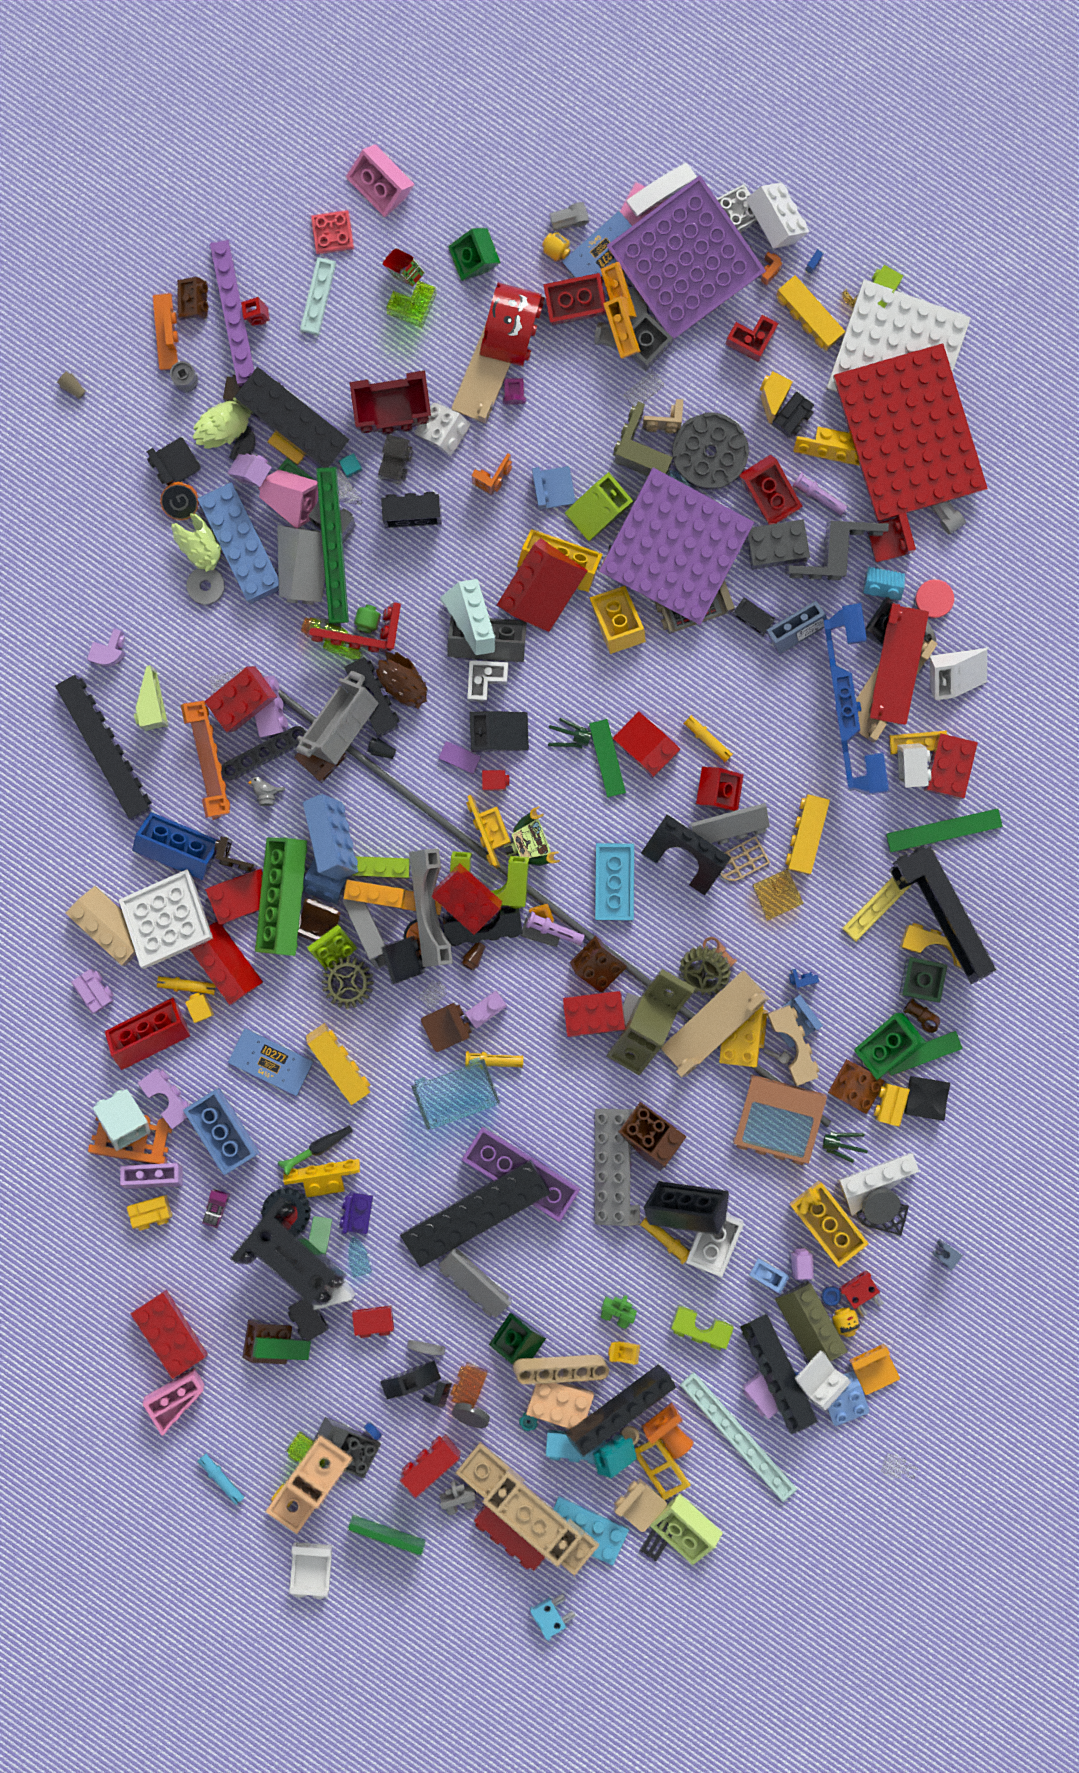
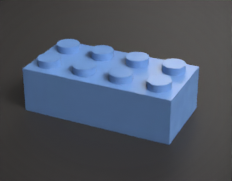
(330, 837)

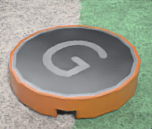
(179, 500)

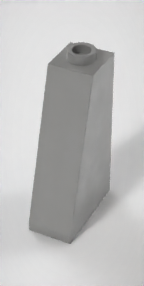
(367, 931)

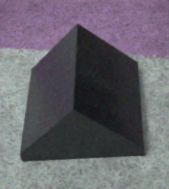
(877, 625)

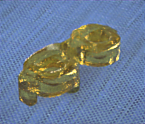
(848, 299)

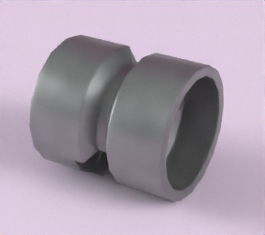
(184, 376)

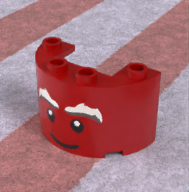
(511, 324)

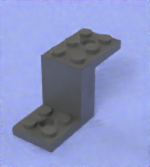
(837, 549)

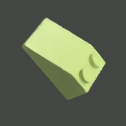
(150, 703)

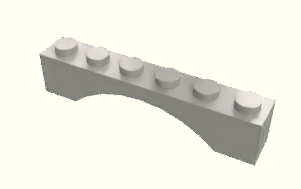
(433, 943)

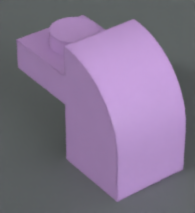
(110, 654)

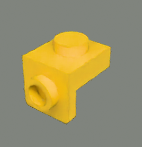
(624, 1352)

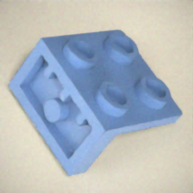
(553, 487)
(806, 1019)

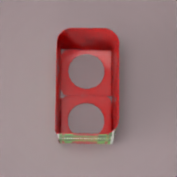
(397, 261)

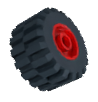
(301, 1215)

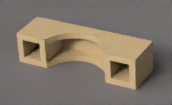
(802, 1067)

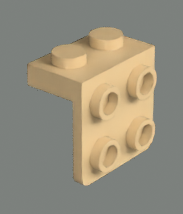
(640, 1505)

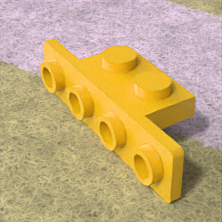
(828, 445)
(492, 829)
(323, 1178)

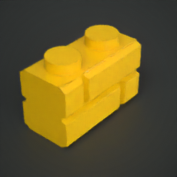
(891, 1104)
(149, 1212)

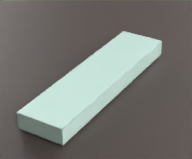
(318, 296)

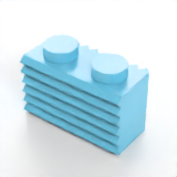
(884, 583)

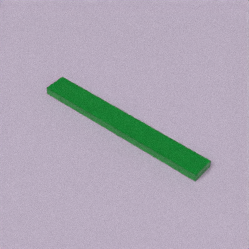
(332, 545)

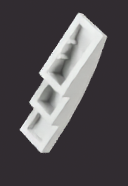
(661, 189)

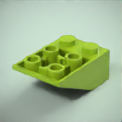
(599, 507)

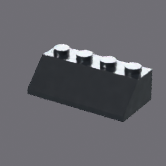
(687, 1207)

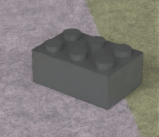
(778, 544)

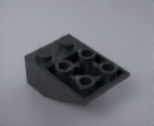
(499, 731)

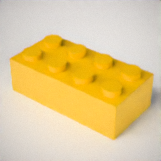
(830, 1226)

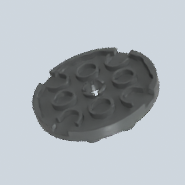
(714, 431)

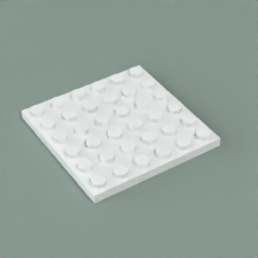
(897, 329)

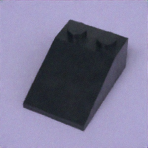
(403, 959)

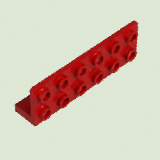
(898, 664)

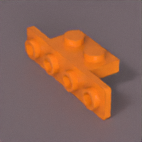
(165, 330)

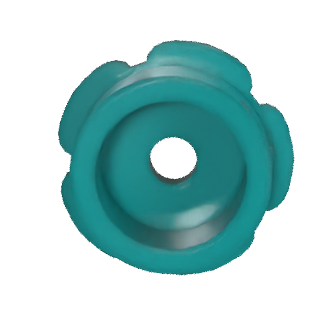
(528, 1426)

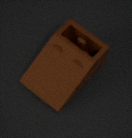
(651, 1136)

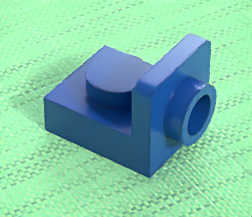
(807, 979)

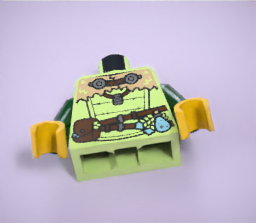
(531, 841)

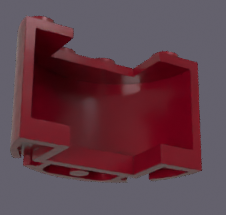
(391, 404)

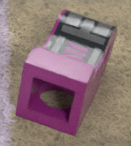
(215, 1208)

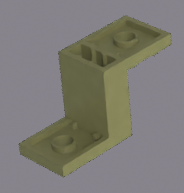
(635, 455)
(650, 1022)

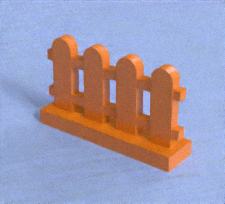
(139, 1146)

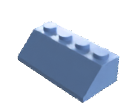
(221, 1131)

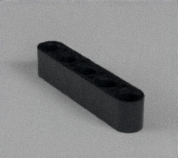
(254, 753)

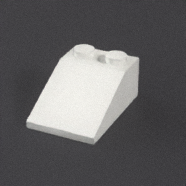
(713, 1251)

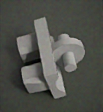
(456, 1496)

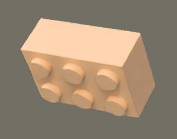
(560, 1403)

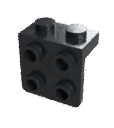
(173, 462)

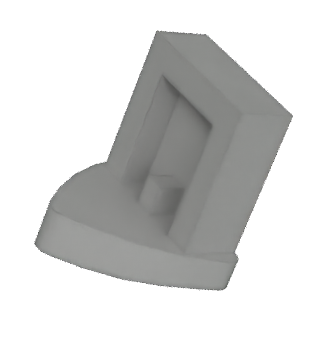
(604, 335)

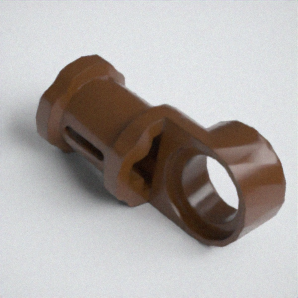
(922, 1015)

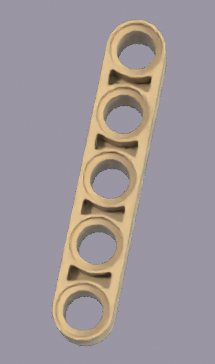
(560, 1369)

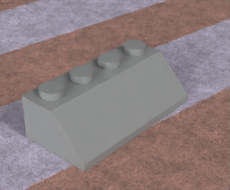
(733, 824)
(475, 1282)

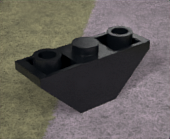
(410, 1380)

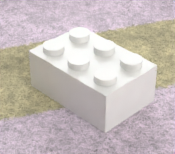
(777, 215)

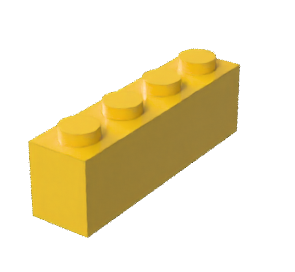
(810, 313)
(808, 834)

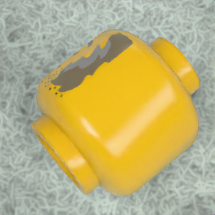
(556, 246)

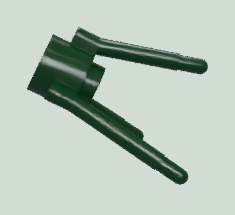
(580, 737)
(832, 1142)

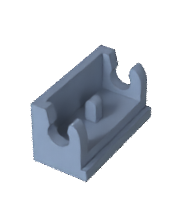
(949, 1256)

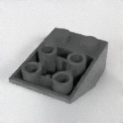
(352, 1442)

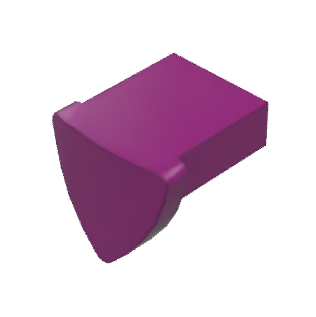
(514, 391)

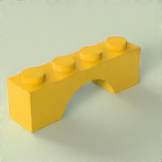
(917, 939)

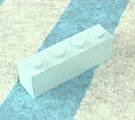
(469, 611)

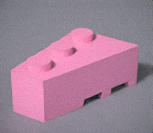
(173, 1399)

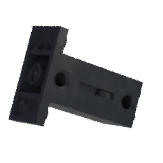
(291, 1255)

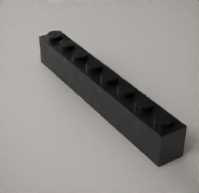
(103, 747)

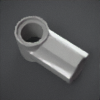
(574, 215)
(950, 518)

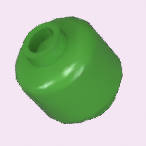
(367, 619)

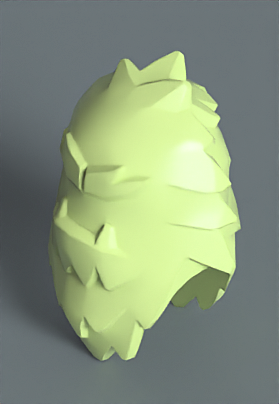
(221, 424)
(198, 545)

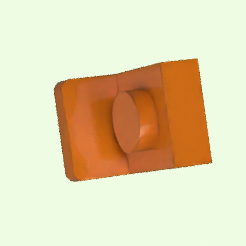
(772, 269)

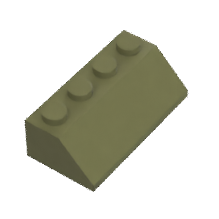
(810, 1322)

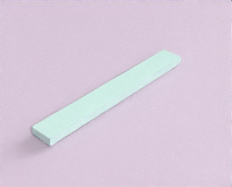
(738, 1436)

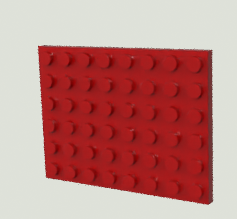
(910, 432)

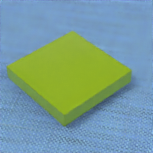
(331, 947)

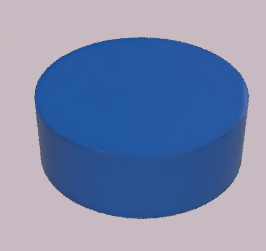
(831, 1296)
(373, 1431)

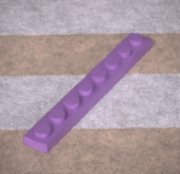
(232, 310)

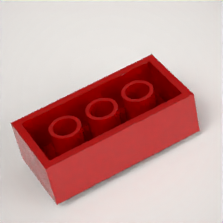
(169, 1334)

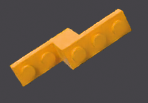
(620, 310)
(382, 895)

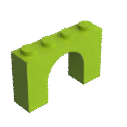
(514, 891)

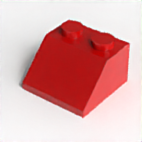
(719, 788)

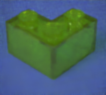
(413, 308)

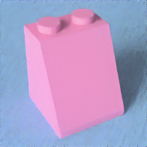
(290, 496)

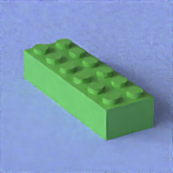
(281, 896)

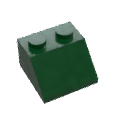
(516, 1340)

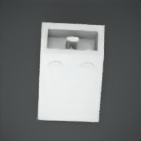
(737, 207)
(957, 672)

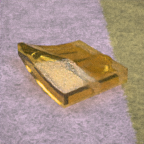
(777, 894)

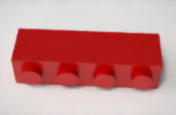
(513, 1542)

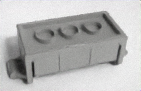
(338, 720)

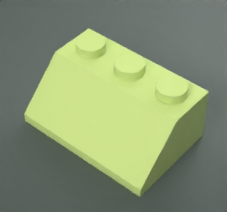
(690, 1530)

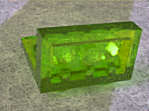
(300, 1447)

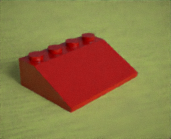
(542, 586)

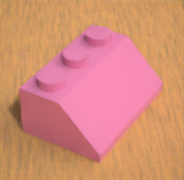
(379, 180)

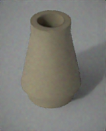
(71, 385)

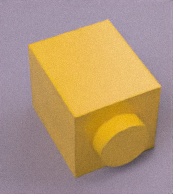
(199, 1007)

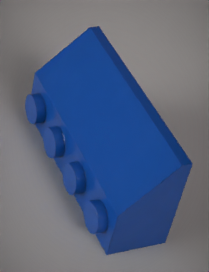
(175, 845)

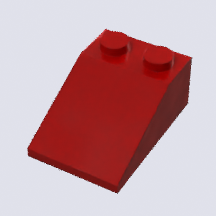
(770, 490)
(646, 744)
(236, 897)

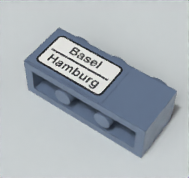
(797, 627)

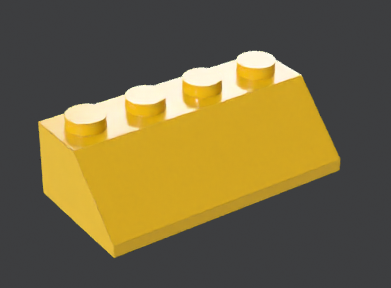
(583, 556)

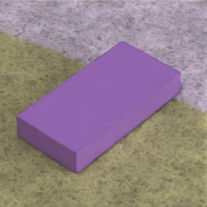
(459, 757)

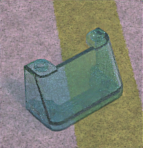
(455, 1094)

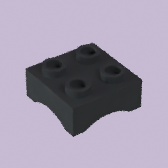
(927, 1098)

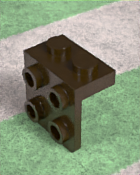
(223, 849)

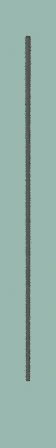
(503, 869)

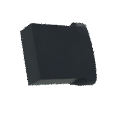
(440, 1395)

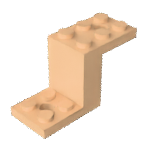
(308, 1484)

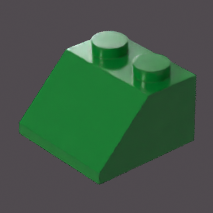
(474, 253)

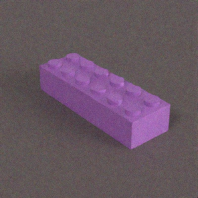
(497, 1156)

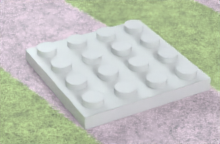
(165, 919)

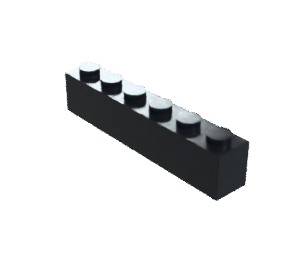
(778, 1374)
(620, 1410)

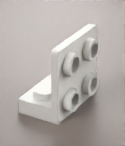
(822, 1381)

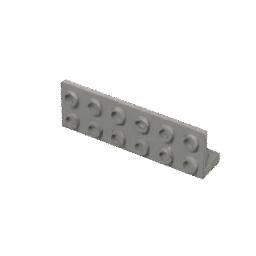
(613, 1170)

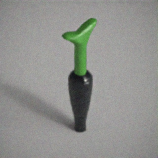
(316, 1148)

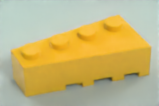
(337, 1064)

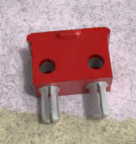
(858, 1288)

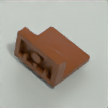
(856, 1086)

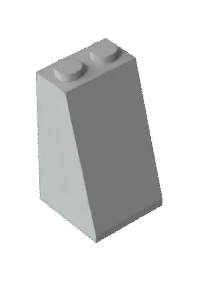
(300, 564)

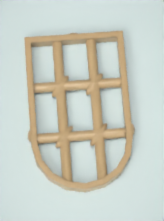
(750, 862)

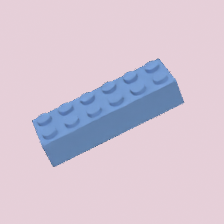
(240, 543)

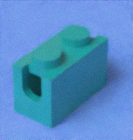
(614, 1456)

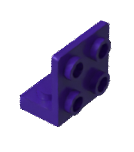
(357, 1213)

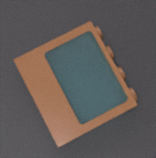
(780, 1119)

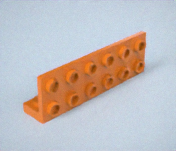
(215, 803)

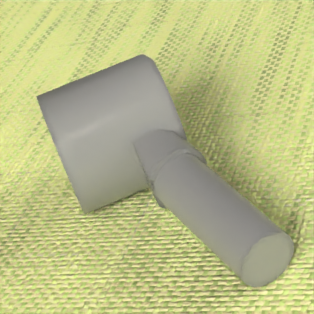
(784, 1058)

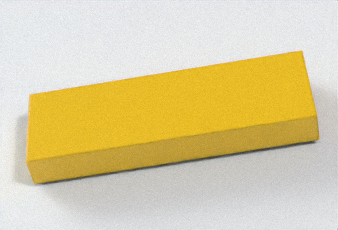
(926, 738)

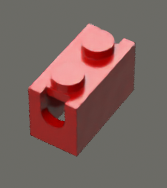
(372, 1321)

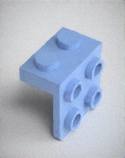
(850, 1402)

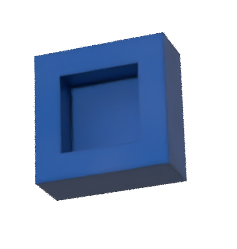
(814, 261)

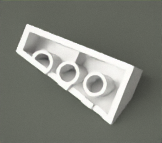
(884, 1175)

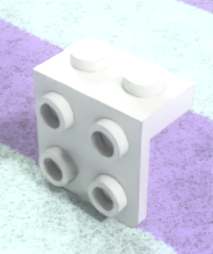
(444, 428)

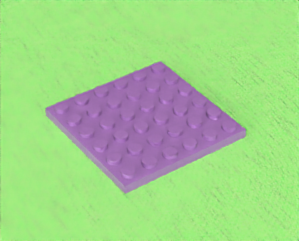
(686, 257)
(676, 546)

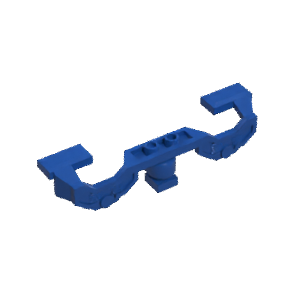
(846, 706)

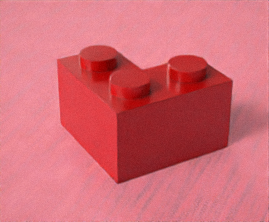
(752, 342)

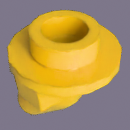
(812, 1197)

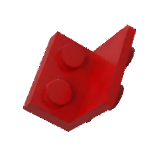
(895, 542)

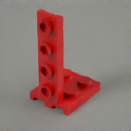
(387, 634)

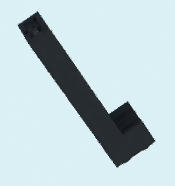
(950, 914)

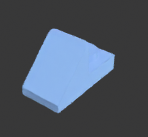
(769, 1275)

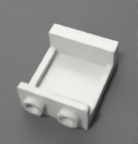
(310, 1570)

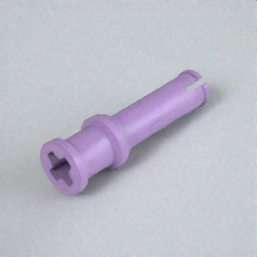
(813, 486)
(546, 926)

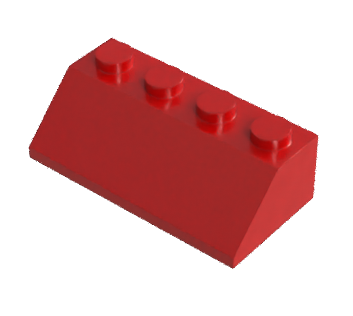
(226, 965)
(147, 1033)

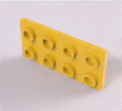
(743, 1045)

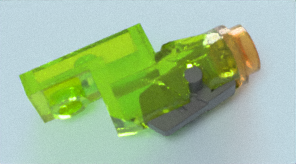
(322, 623)

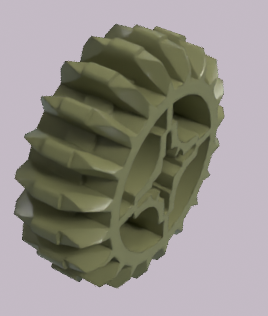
(713, 965)
(361, 992)

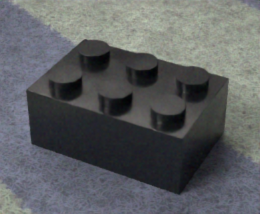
(411, 510)

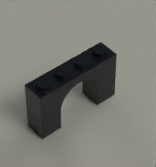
(709, 858)

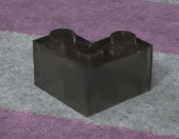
(396, 454)

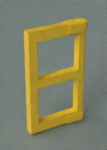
(670, 1462)

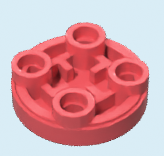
(935, 598)

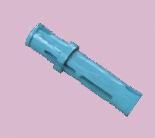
(220, 1478)

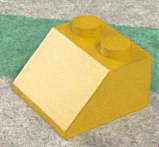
(773, 394)

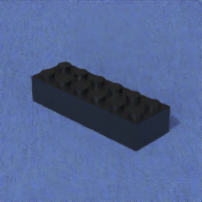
(290, 418)

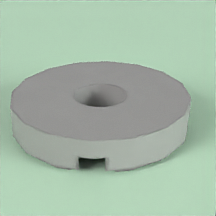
(205, 597)

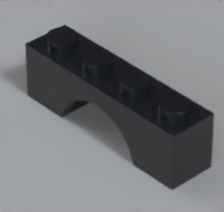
(382, 719)
(505, 924)

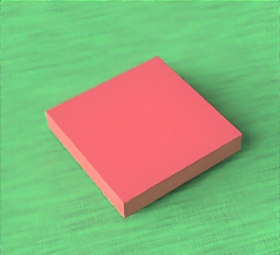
(332, 232)

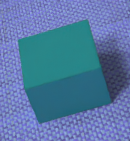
(350, 465)

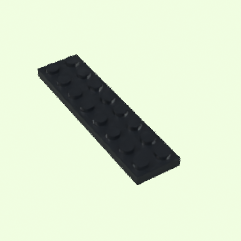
(475, 1213)

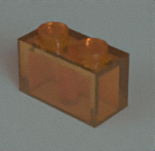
(469, 1385)

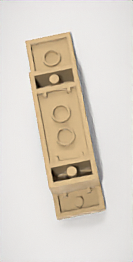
(525, 1512)

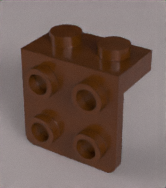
(317, 920)
(446, 1027)

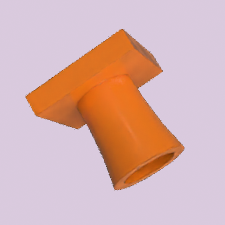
(665, 1427)

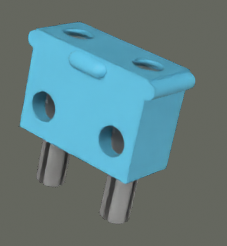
(548, 1617)

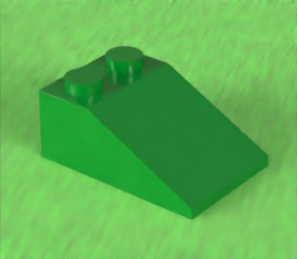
(890, 1045)

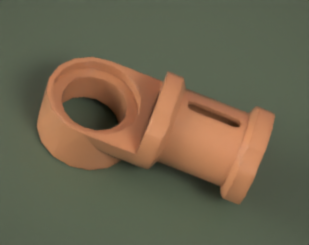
(720, 948)

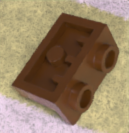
(192, 298)

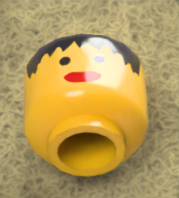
(846, 1321)

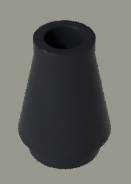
(380, 748)

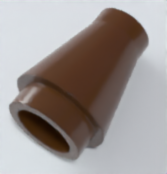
(473, 957)

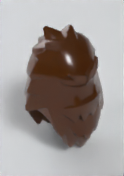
(402, 680)

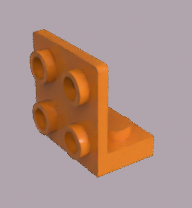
(483, 481)

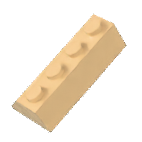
(104, 924)

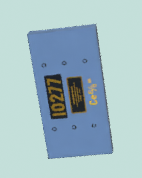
(593, 252)
(270, 1062)

